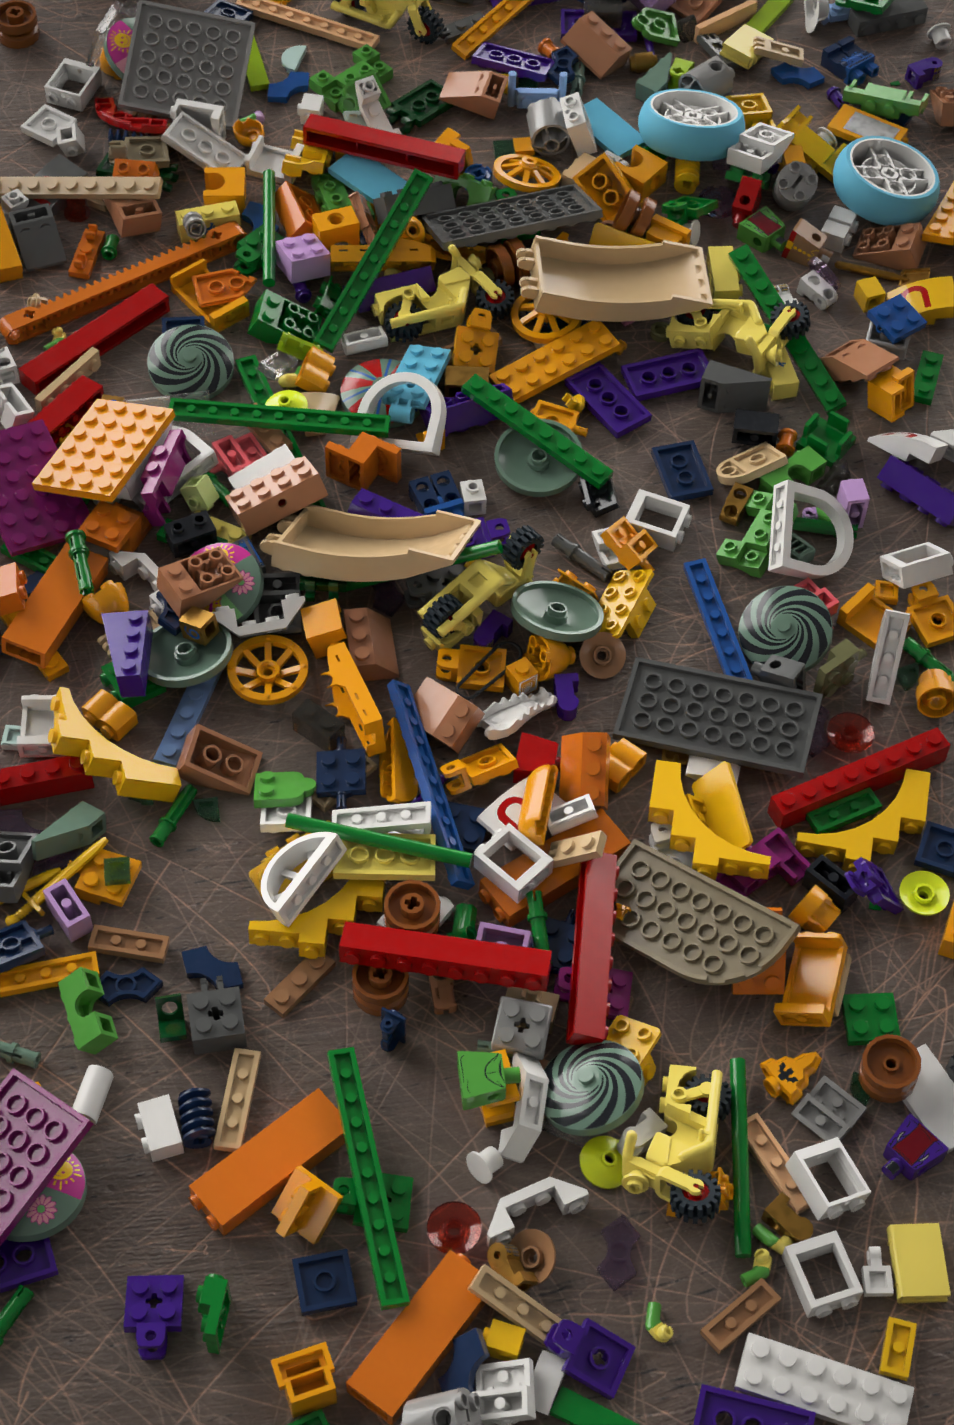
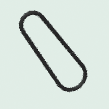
(480, 663)

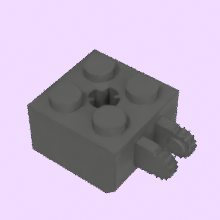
(216, 1018)

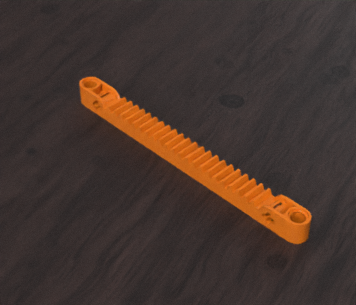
(18, 327)

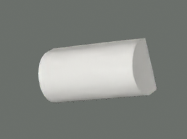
(364, 340)
(571, 814)
(93, 1092)

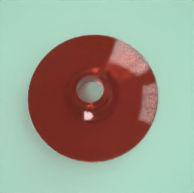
(851, 725)
(457, 1216)

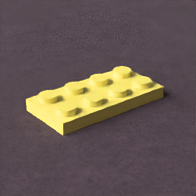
(373, 863)

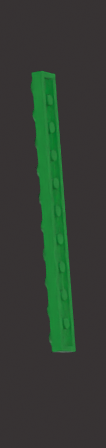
(373, 261)
(799, 349)
(260, 392)
(280, 417)
(368, 1179)

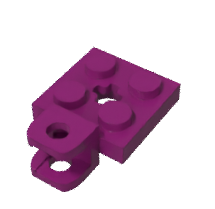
(619, 994)

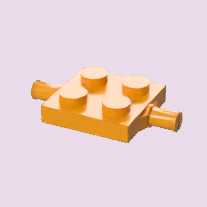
(560, 414)

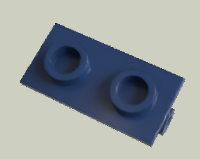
(393, 1029)

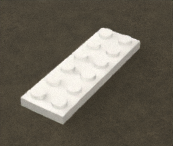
(820, 1385)

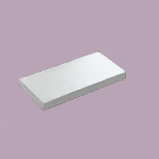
(201, 144)
(933, 1098)

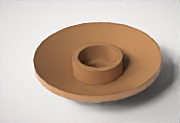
(614, 655)
(536, 1242)

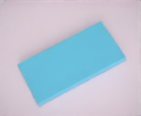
(611, 130)
(366, 176)

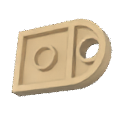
(750, 464)

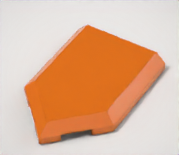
(221, 286)

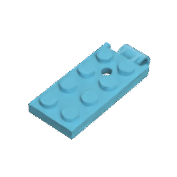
(422, 360)

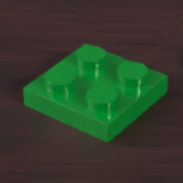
(869, 1017)

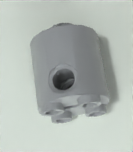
(709, 76)
(547, 127)
(794, 186)
(443, 1408)

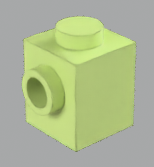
(199, 493)

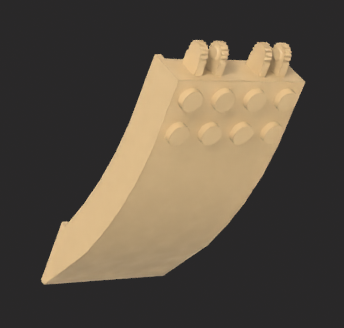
(614, 280)
(364, 547)

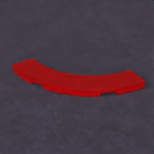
(108, 112)

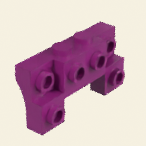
(162, 475)
(784, 861)

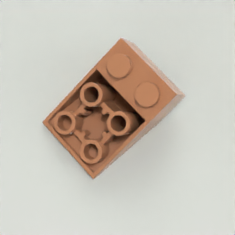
(475, 91)
(943, 105)
(134, 215)
(892, 246)
(857, 361)
(197, 580)

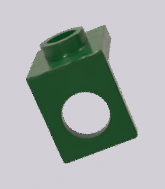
(171, 1025)

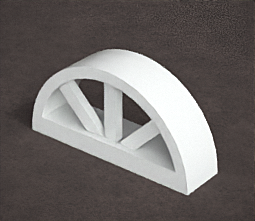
(887, 656)
(395, 818)
(322, 852)

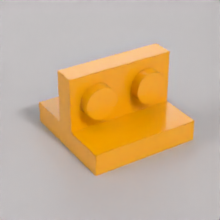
(305, 1206)

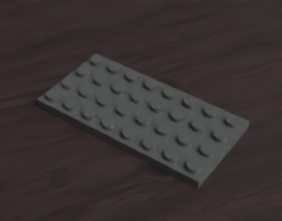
(511, 217)
(718, 717)

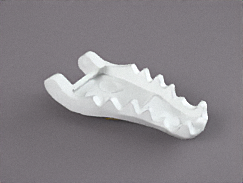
(509, 715)

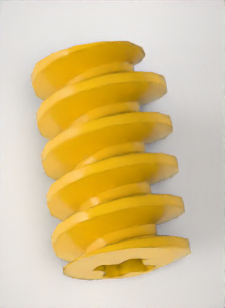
(686, 176)

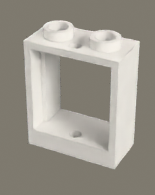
(70, 70)
(578, 124)
(664, 538)
(916, 565)
(529, 880)
(845, 1170)
(812, 1248)

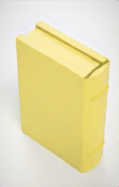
(740, 47)
(918, 1263)

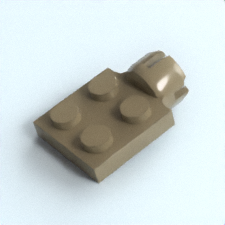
(140, 148)

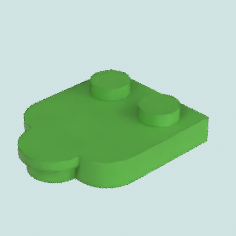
(657, 26)
(349, 100)
(281, 789)

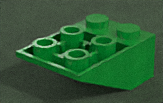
(277, 314)

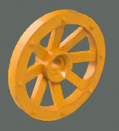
(528, 168)
(535, 336)
(268, 671)

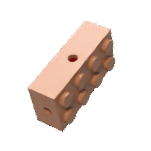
(276, 495)

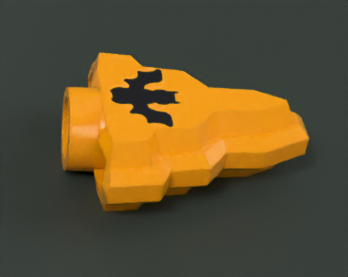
(789, 1075)

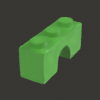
(478, 191)
(803, 465)
(90, 1029)

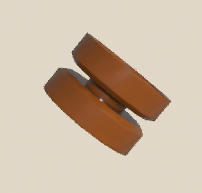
(18, 24)
(635, 216)
(503, 261)
(412, 907)
(379, 988)
(889, 1068)

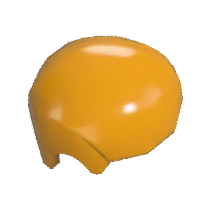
(247, 131)

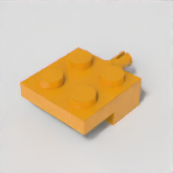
(628, 544)
(92, 885)

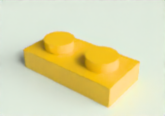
(897, 1348)

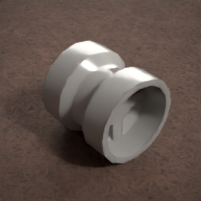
(194, 220)

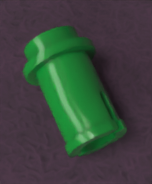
(109, 251)

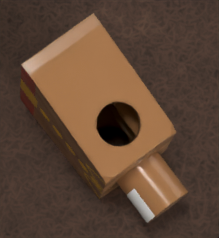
(805, 243)

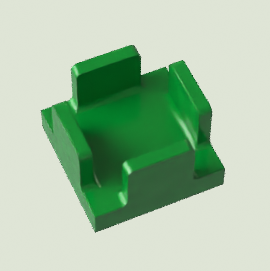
(827, 437)

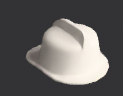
(814, 12)

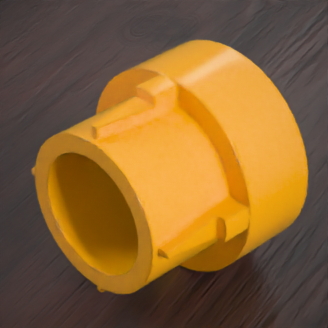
(935, 693)
(815, 911)

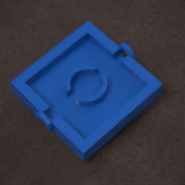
(896, 319)

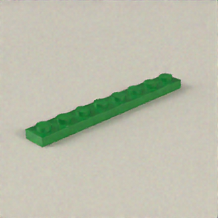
(537, 431)

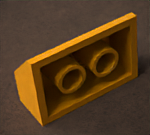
(604, 185)

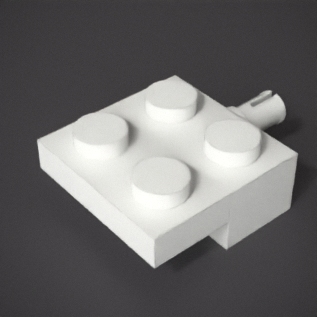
(506, 1392)

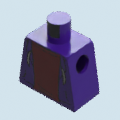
(912, 1150)

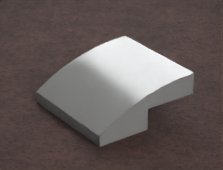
(829, 1110)

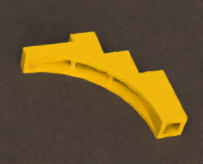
(102, 758)
(689, 834)
(880, 834)
(311, 928)

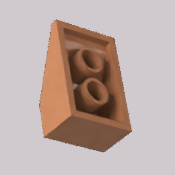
(446, 714)
(218, 761)

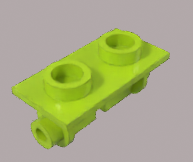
(294, 346)

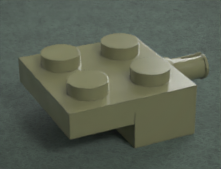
(838, 668)

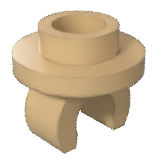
(35, 300)

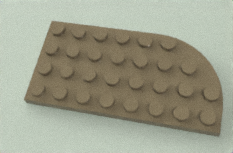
(694, 921)

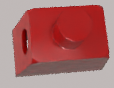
(746, 199)
(533, 753)

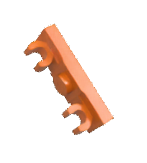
(87, 252)

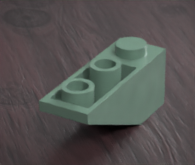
(655, 79)
(71, 831)

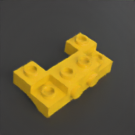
(816, 150)
(313, 159)

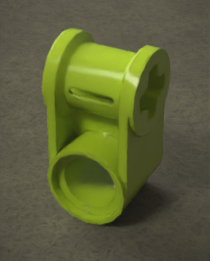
(678, 68)

